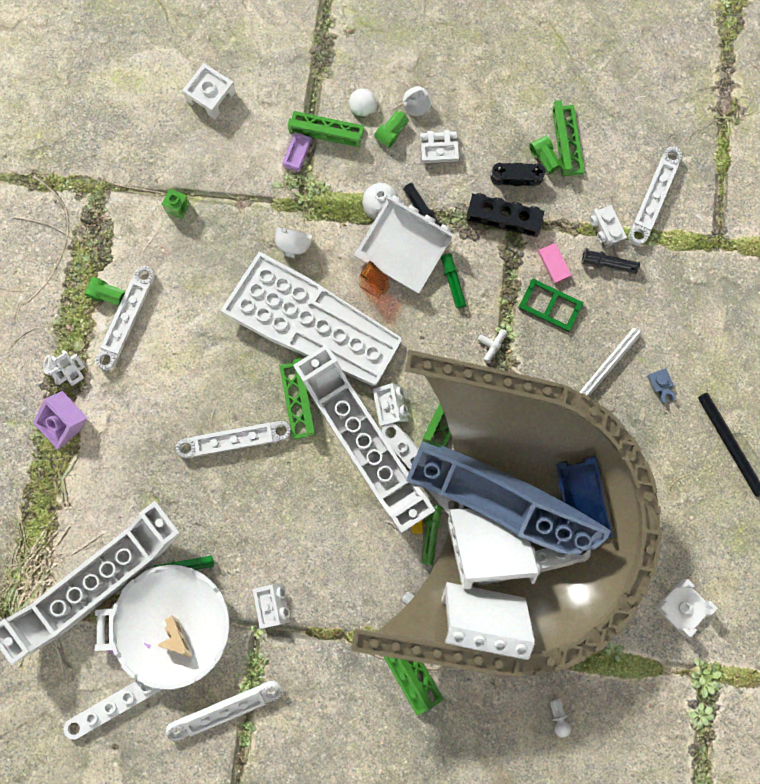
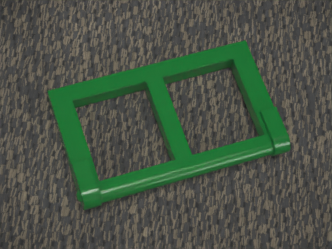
(556, 293)

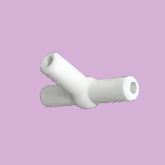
(494, 345)

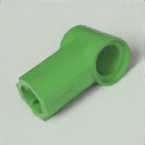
(388, 133)
(543, 150)
(100, 290)

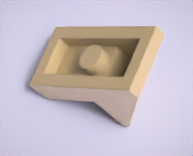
(177, 642)

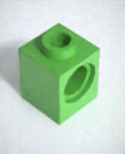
(175, 203)

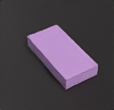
(297, 151)

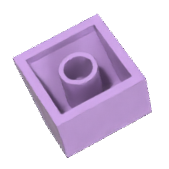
(59, 419)

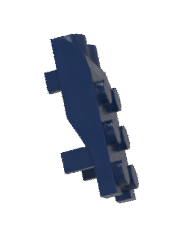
(585, 491)

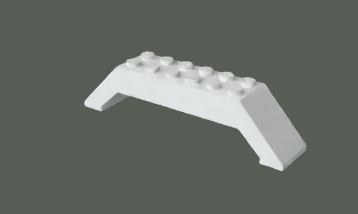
(362, 439)
(88, 585)

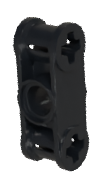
(517, 174)

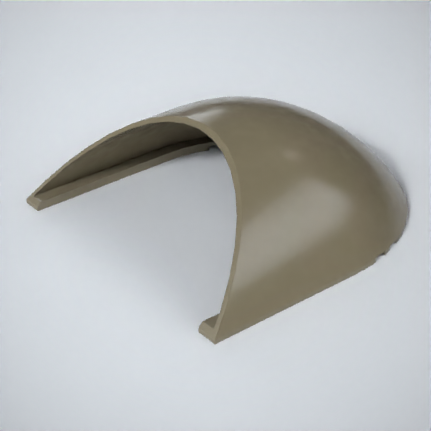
(526, 430)

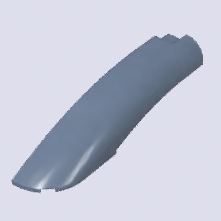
(506, 500)

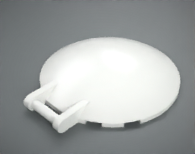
(141, 618)

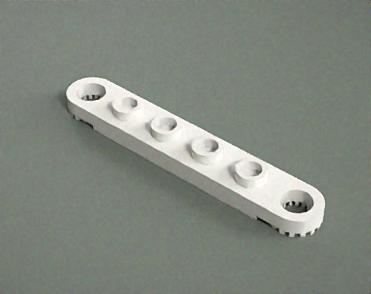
(655, 196)
(125, 317)
(233, 439)
(407, 450)
(551, 559)
(109, 708)
(223, 711)

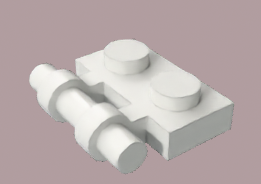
(439, 151)

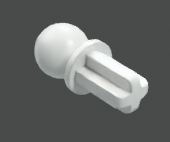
(562, 727)

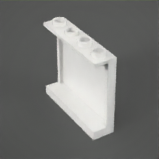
(404, 244)
(489, 549)
(488, 621)

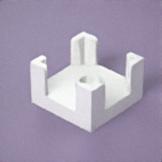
(208, 89)
(685, 608)

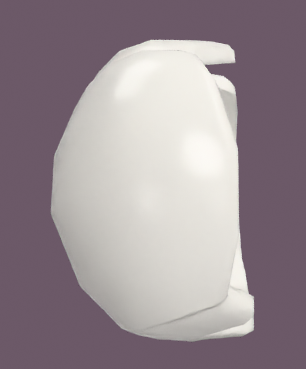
(417, 101)
(363, 102)

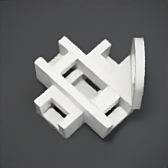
(54, 367)

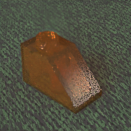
(373, 280)

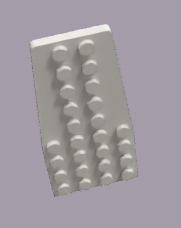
(307, 317)

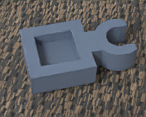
(661, 382)

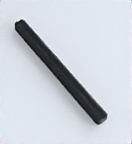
(731, 443)

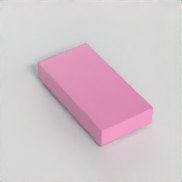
(554, 263)

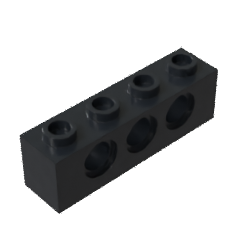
(496, 219)

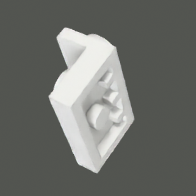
(607, 226)
(390, 404)
(271, 605)

